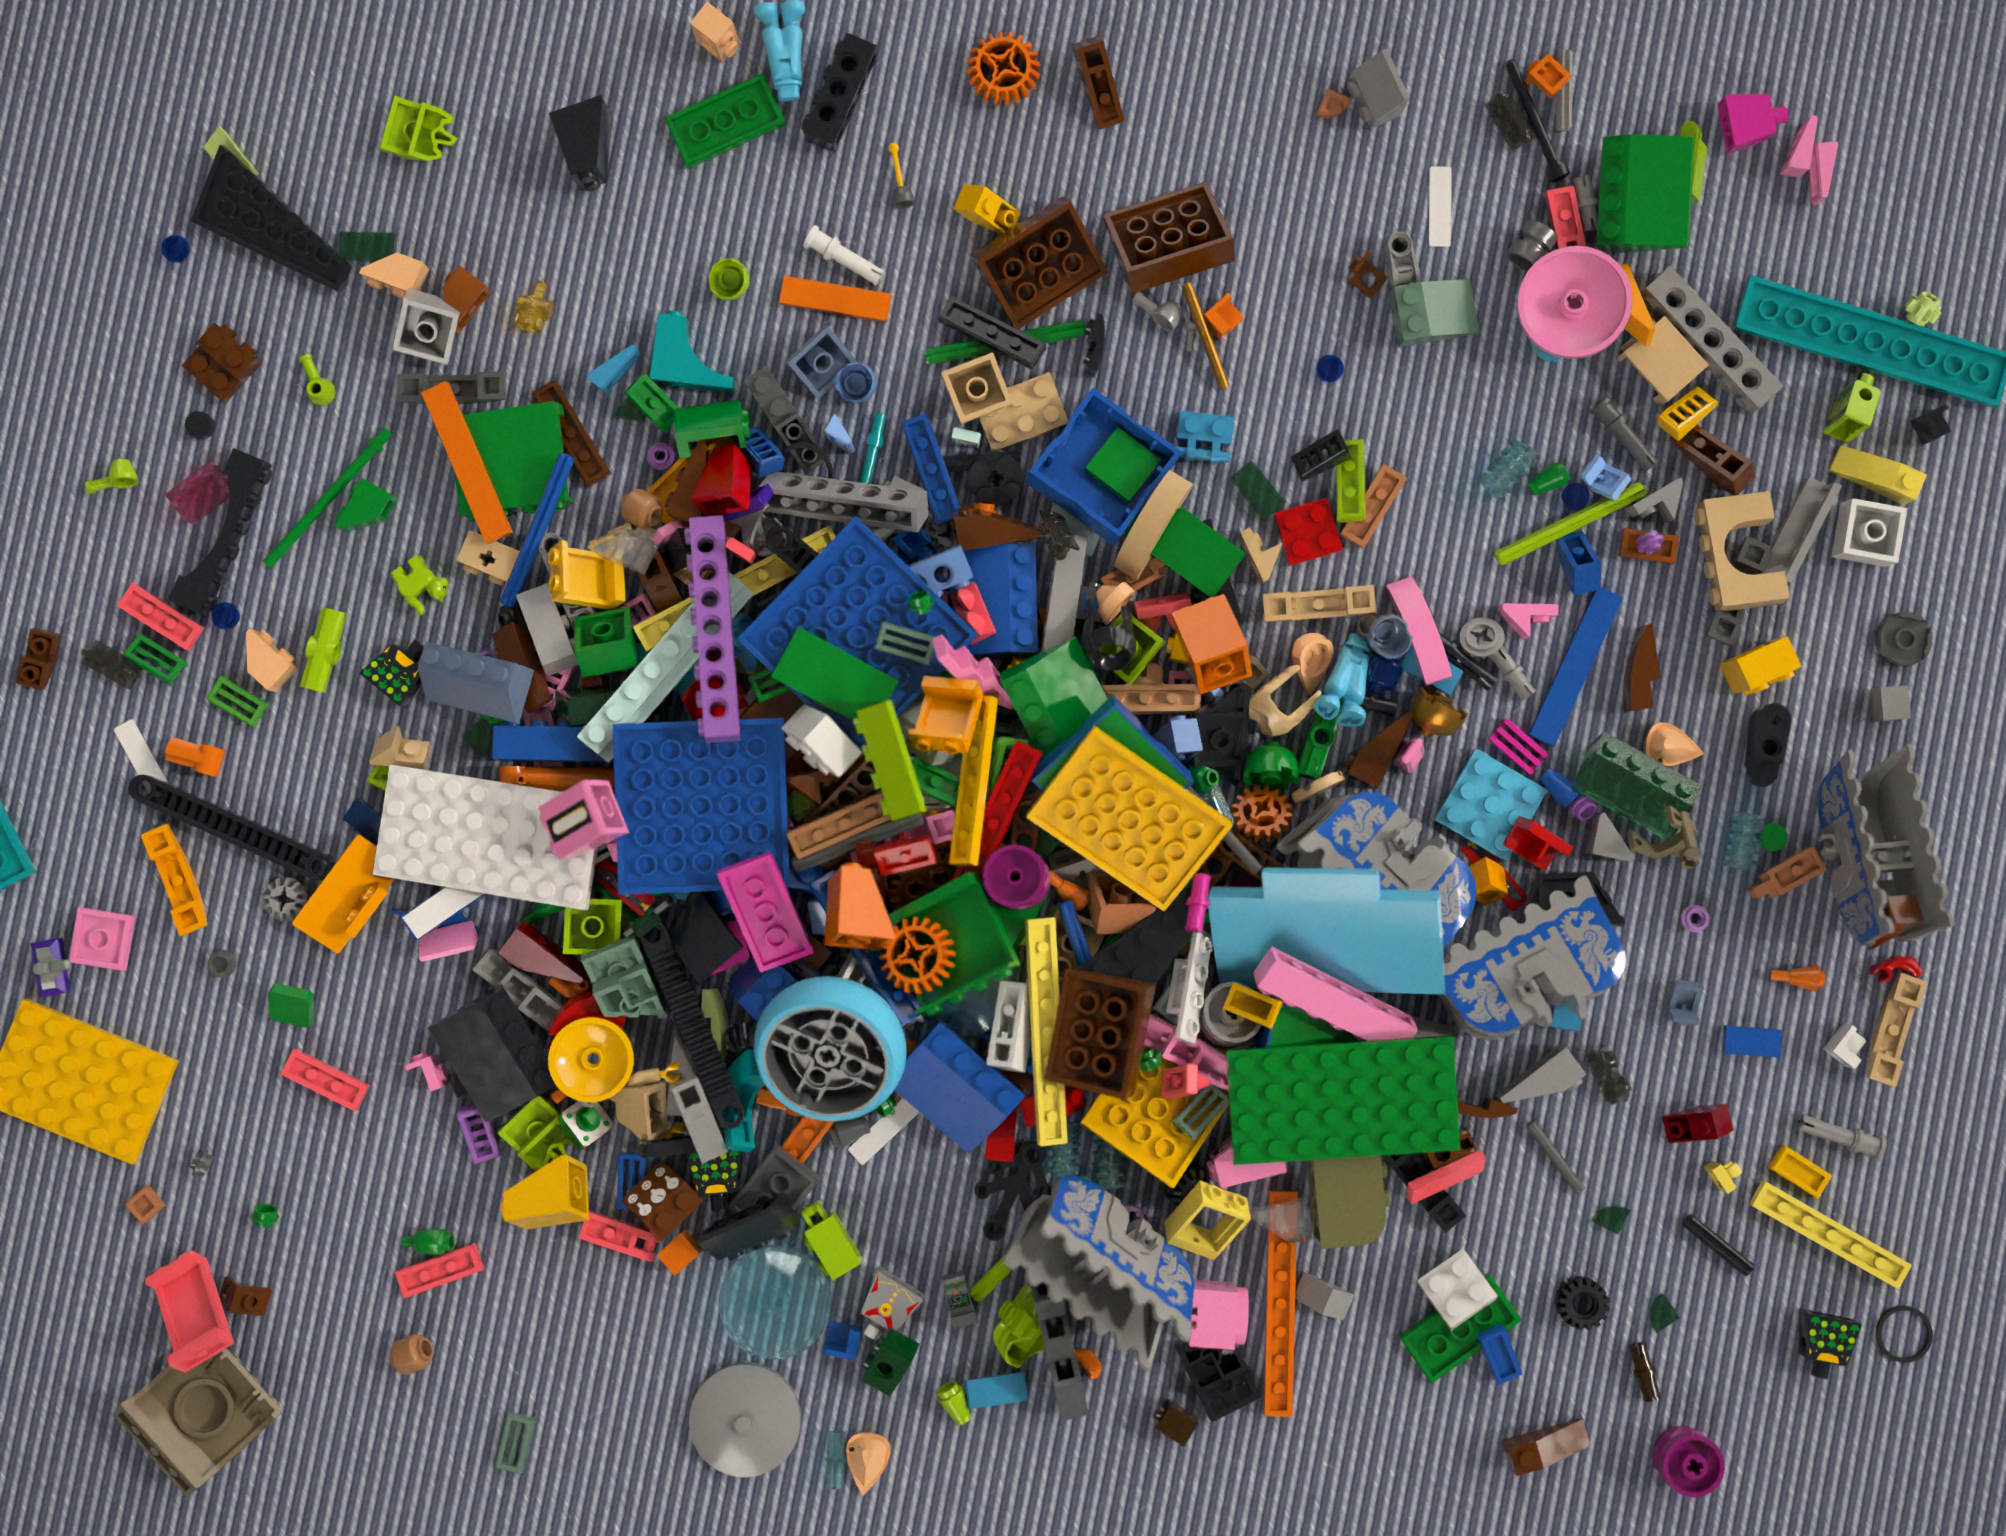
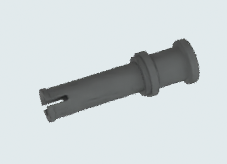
(1615, 423)

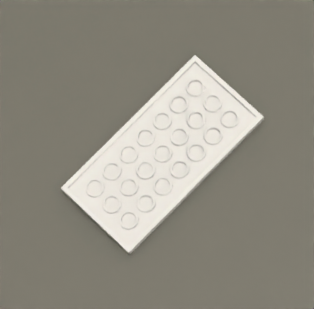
(476, 839)

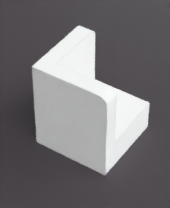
(1845, 1046)

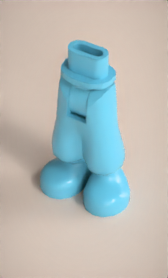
(783, 45)
(1348, 683)

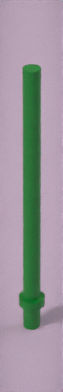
(373, 447)

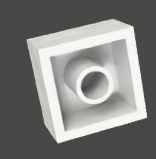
(1869, 532)
(820, 741)
(1457, 1289)

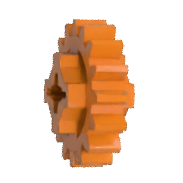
(1262, 815)

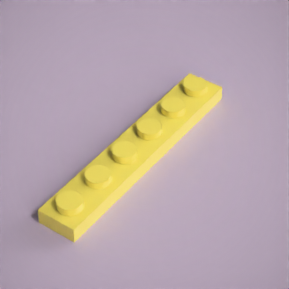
(1830, 1234)

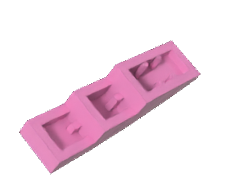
(964, 666)
(1210, 1061)

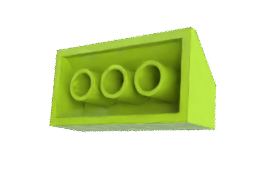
(890, 761)

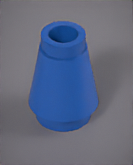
(1559, 787)

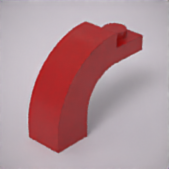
(578, 1007)

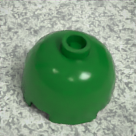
(1271, 766)

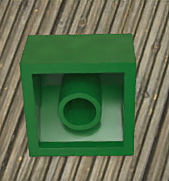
(605, 642)

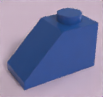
(1579, 563)

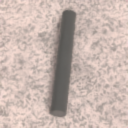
(1555, 1157)

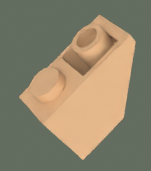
(396, 273)
(266, 662)

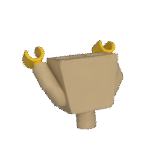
(643, 1104)

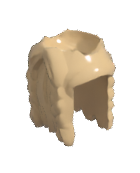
(1267, 714)

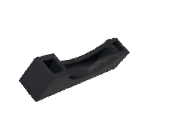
(246, 480)

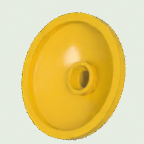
(571, 1065)

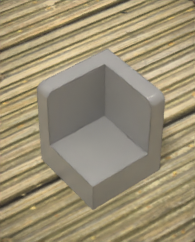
(1890, 703)

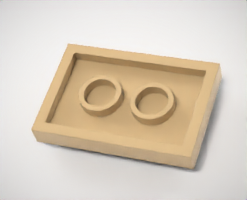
(1033, 414)

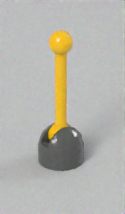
(902, 195)

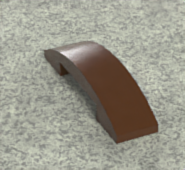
(1490, 1109)

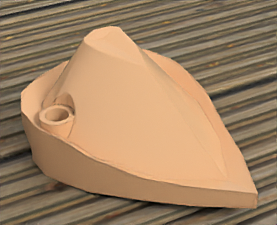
(1111, 599)
(1313, 654)
(1670, 745)
(868, 1458)

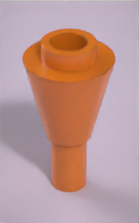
(1070, 891)
(1806, 977)

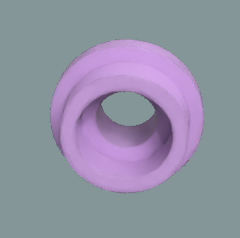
(1703, 918)

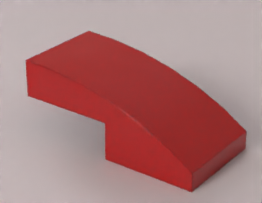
(1002, 1140)

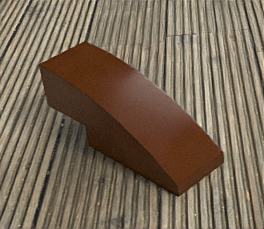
(514, 646)
(1640, 669)

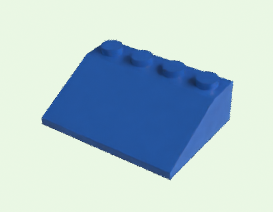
(1008, 588)
(956, 1088)

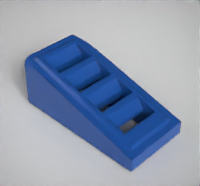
(762, 466)

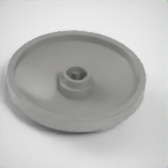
(745, 1419)

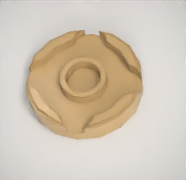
(1318, 787)

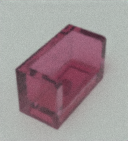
(200, 493)

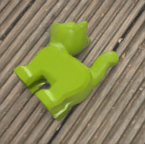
(419, 581)

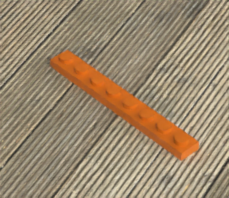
(1279, 1319)

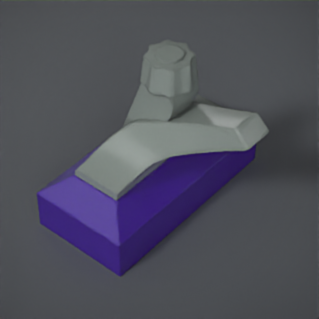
(750, 519)
(50, 967)

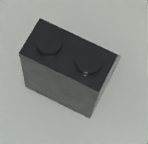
(585, 140)

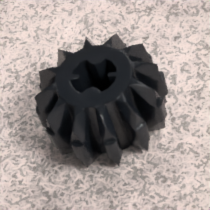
(740, 1038)
(1189, 1179)

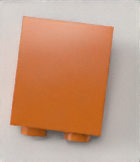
(1212, 643)
(856, 911)

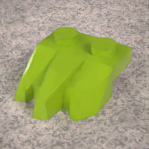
(416, 130)
(536, 1133)

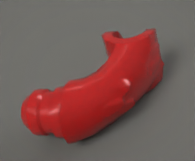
(1904, 963)

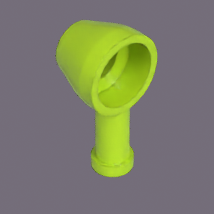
(327, 391)
(120, 476)

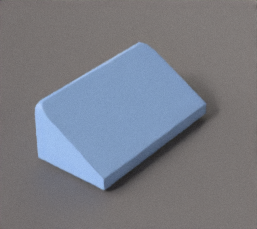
(838, 436)

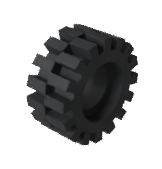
(1597, 1310)

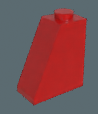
(723, 483)

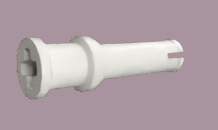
(831, 249)

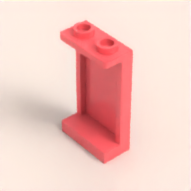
(190, 1310)

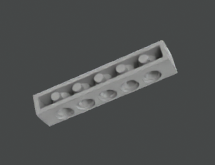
(1725, 342)
(844, 500)

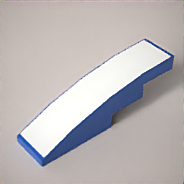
(439, 910)

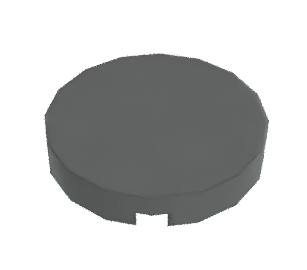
(1903, 639)

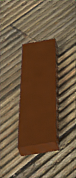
(575, 437)

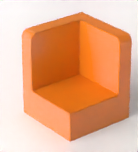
(1223, 317)
(680, 1252)

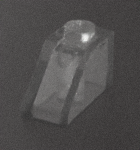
(626, 548)
(1285, 1218)

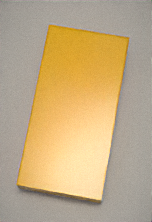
(1800, 1171)

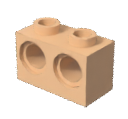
(715, 32)

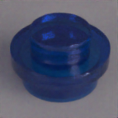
(175, 249)
(1329, 368)
(1575, 496)
(225, 615)

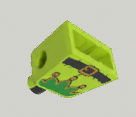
(1853, 409)

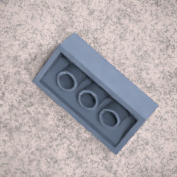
(474, 682)

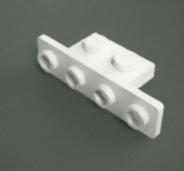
(1188, 987)

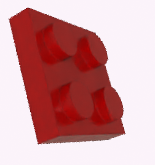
(1308, 532)

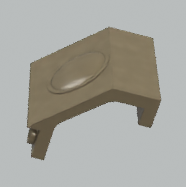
(198, 1418)

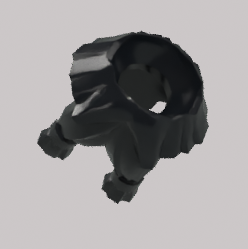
(1121, 636)

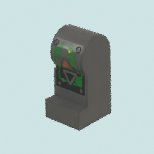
(959, 1300)

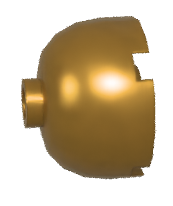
(1436, 714)

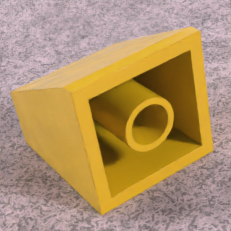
(549, 1196)

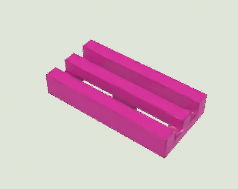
(1542, 754)

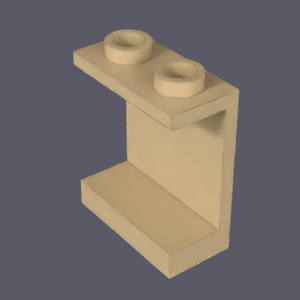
(1665, 363)

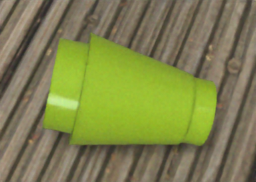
(954, 1402)

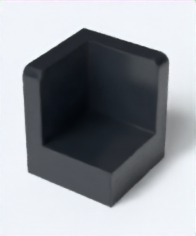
(1931, 425)

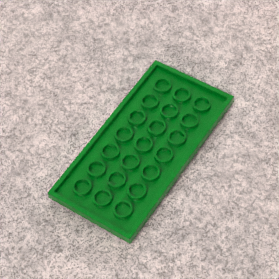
(1342, 1100)

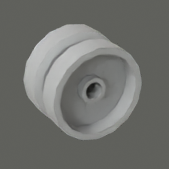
(1218, 1027)

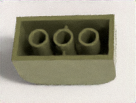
(1347, 1200)

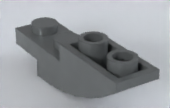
(783, 417)

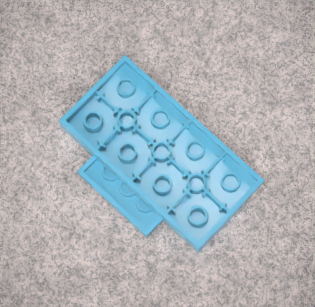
(1334, 924)

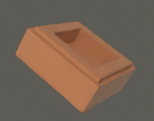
(145, 1204)

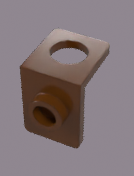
(1361, 266)
(244, 1298)

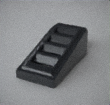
(1315, 448)

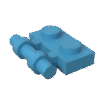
(1205, 429)

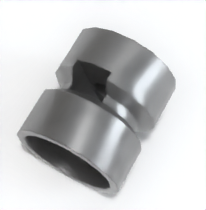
(1534, 242)

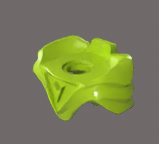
(1019, 1330)

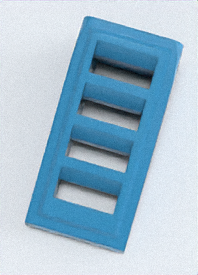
(612, 371)

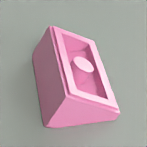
(448, 941)

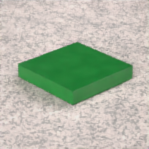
(1122, 465)

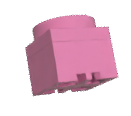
(1219, 1315)

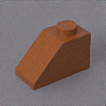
(464, 294)

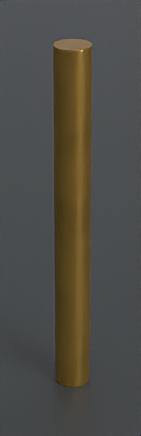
(1205, 335)

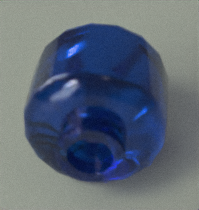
(1383, 674)

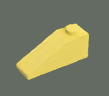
(1878, 474)

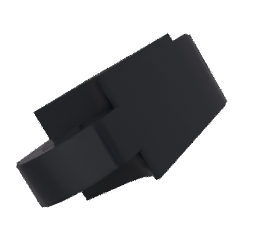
(1764, 768)

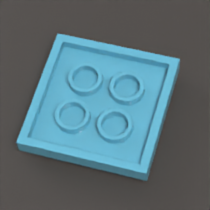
(1488, 803)

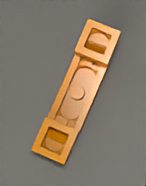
(177, 878)

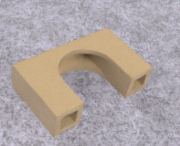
(1730, 587)

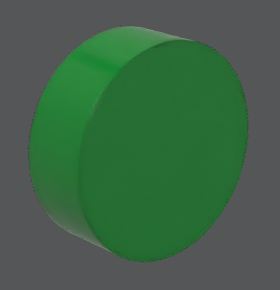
(1773, 837)

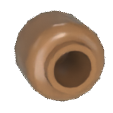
(641, 509)
(411, 1354)

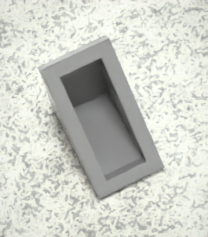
(1606, 841)
(1323, 1296)

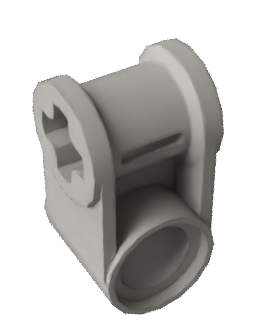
(1401, 266)

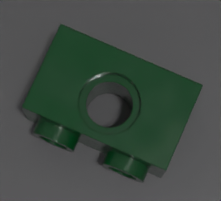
(890, 1362)

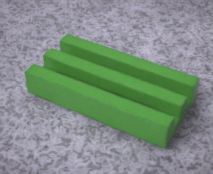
(257, 713)

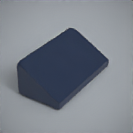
(364, 819)

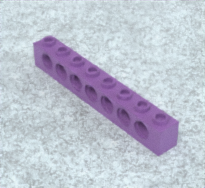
(712, 531)

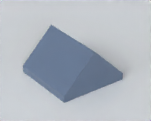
(820, 361)

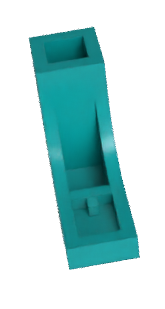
(747, 1085)

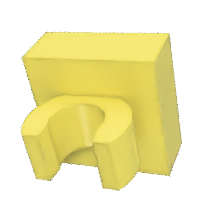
(1723, 1175)

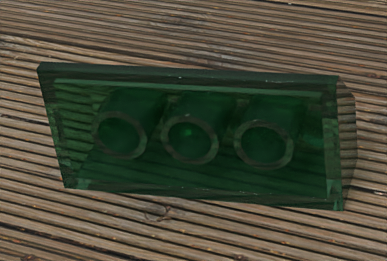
(1634, 784)

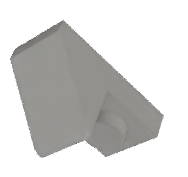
(1664, 499)

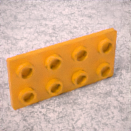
(344, 897)

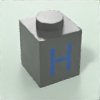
(1087, 592)

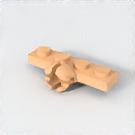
(1152, 696)

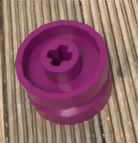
(1033, 882)
(1688, 1461)

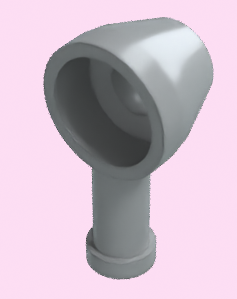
(1165, 315)

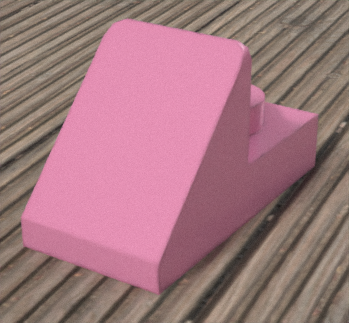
(1519, 615)

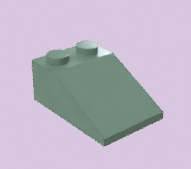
(1433, 311)

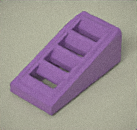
(465, 1123)

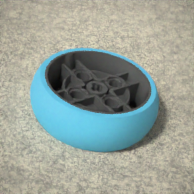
(829, 1048)

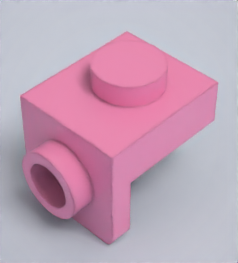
(434, 1072)

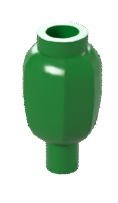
(1203, 779)
(430, 1241)

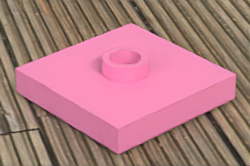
(102, 938)

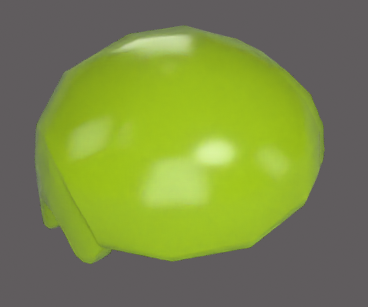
(729, 279)

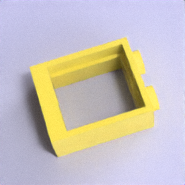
(1208, 1242)

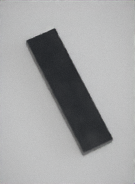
(992, 333)

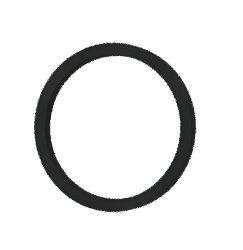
(814, 448)
(1929, 1334)

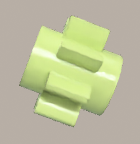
(1923, 309)

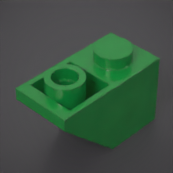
(366, 507)

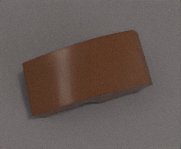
(39, 660)

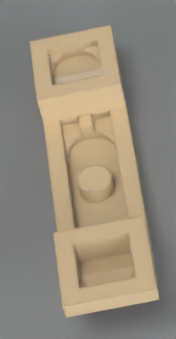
(1151, 524)
(1319, 604)
(1892, 1029)

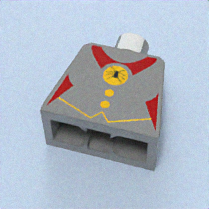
(888, 1303)

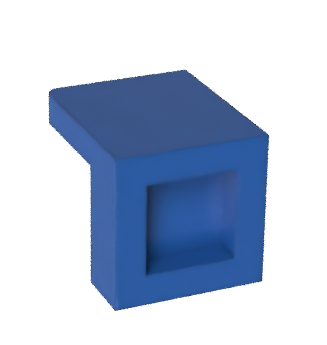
(842, 1340)

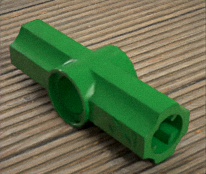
(1315, 754)

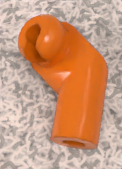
(568, 988)
(1089, 1362)

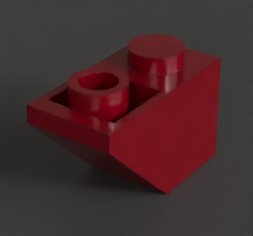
(1698, 1124)

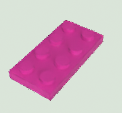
(765, 911)

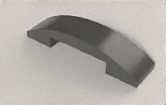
(468, 389)
(1749, 560)

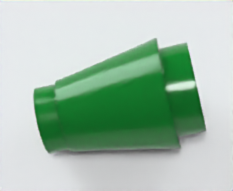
(1548, 479)

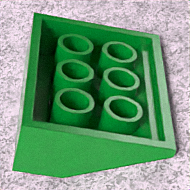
(1645, 193)
(1053, 693)

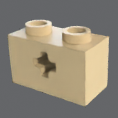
(475, 552)

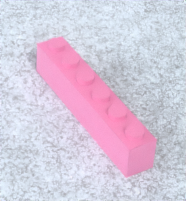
(1331, 999)

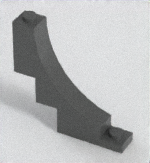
(1060, 1354)

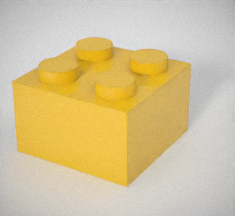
(1760, 665)

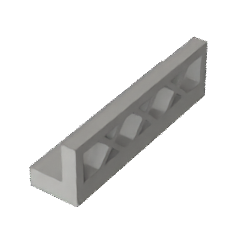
(1800, 527)

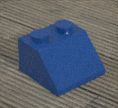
(757, 989)

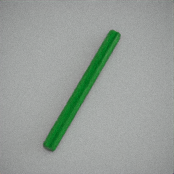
(973, 348)

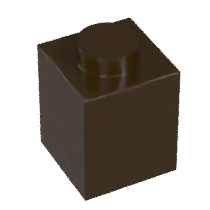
(1175, 1422)

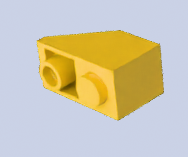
(986, 208)

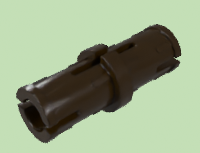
(1644, 1371)

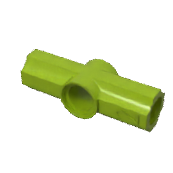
(323, 650)

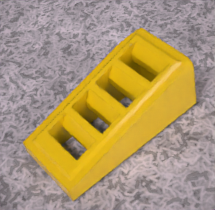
(1678, 431)

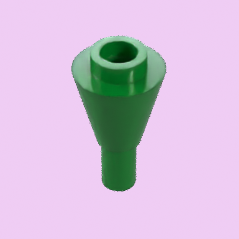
(540, 911)

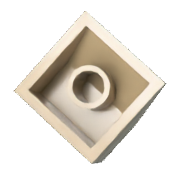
(976, 388)

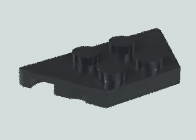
(1224, 735)
(1547, 883)

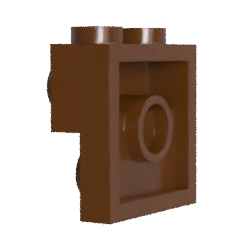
(222, 361)

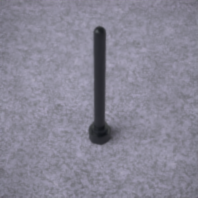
(1556, 168)

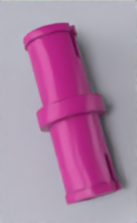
(1197, 903)

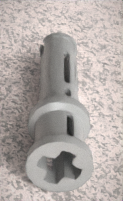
(1854, 1140)

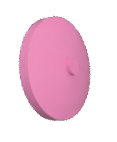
(1574, 302)

